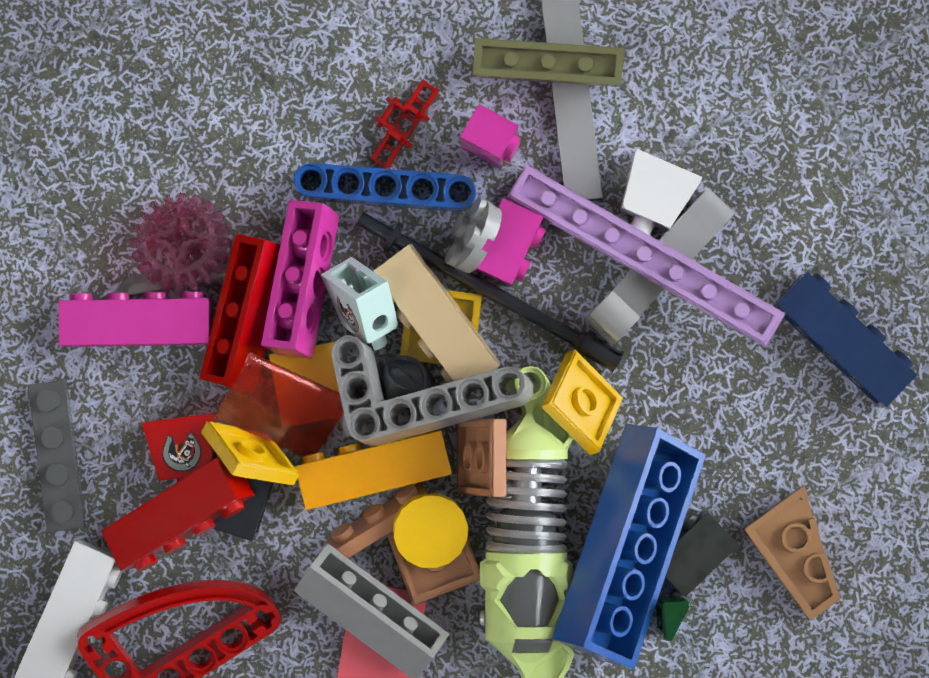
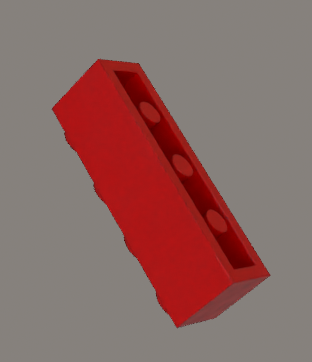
(241, 309)
(176, 514)

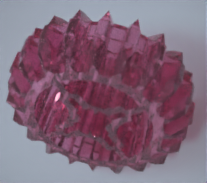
(153, 239)

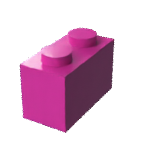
(490, 136)
(507, 253)

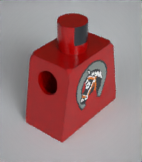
(179, 445)

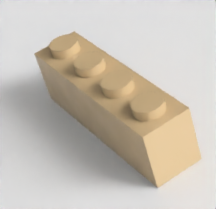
(435, 317)

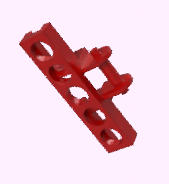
(393, 131)

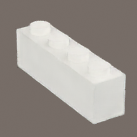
(72, 604)

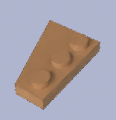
(793, 550)

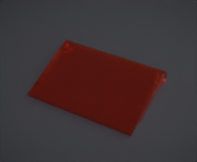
(281, 406)

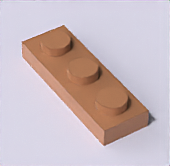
(374, 524)

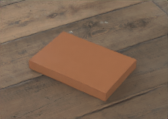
(481, 457)

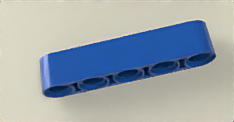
(369, 178)

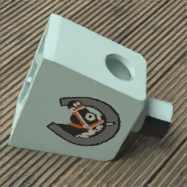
(361, 301)

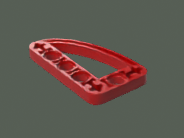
(209, 639)

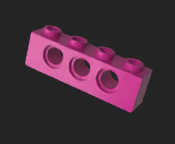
(297, 283)

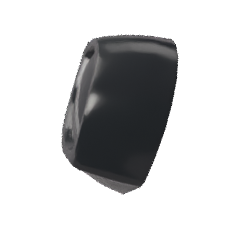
(404, 376)

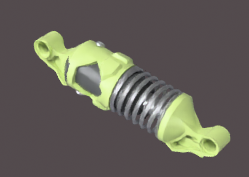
(525, 563)

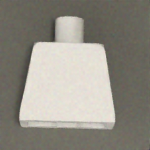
(656, 192)

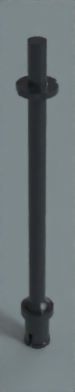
(583, 342)

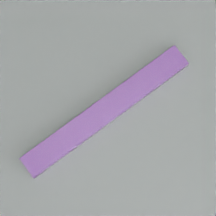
(646, 256)

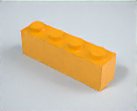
(372, 469)

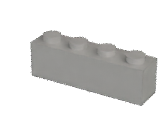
(371, 612)

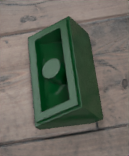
(670, 614)

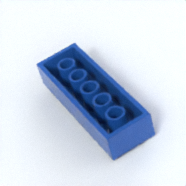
(629, 546)

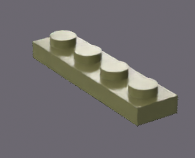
(548, 62)

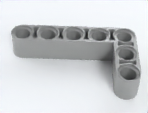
(635, 293)
(420, 402)

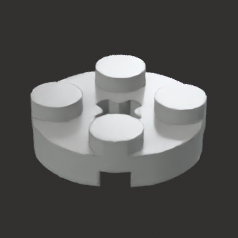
(471, 235)

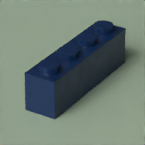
(845, 340)

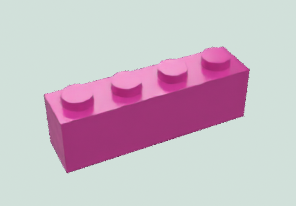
(135, 321)

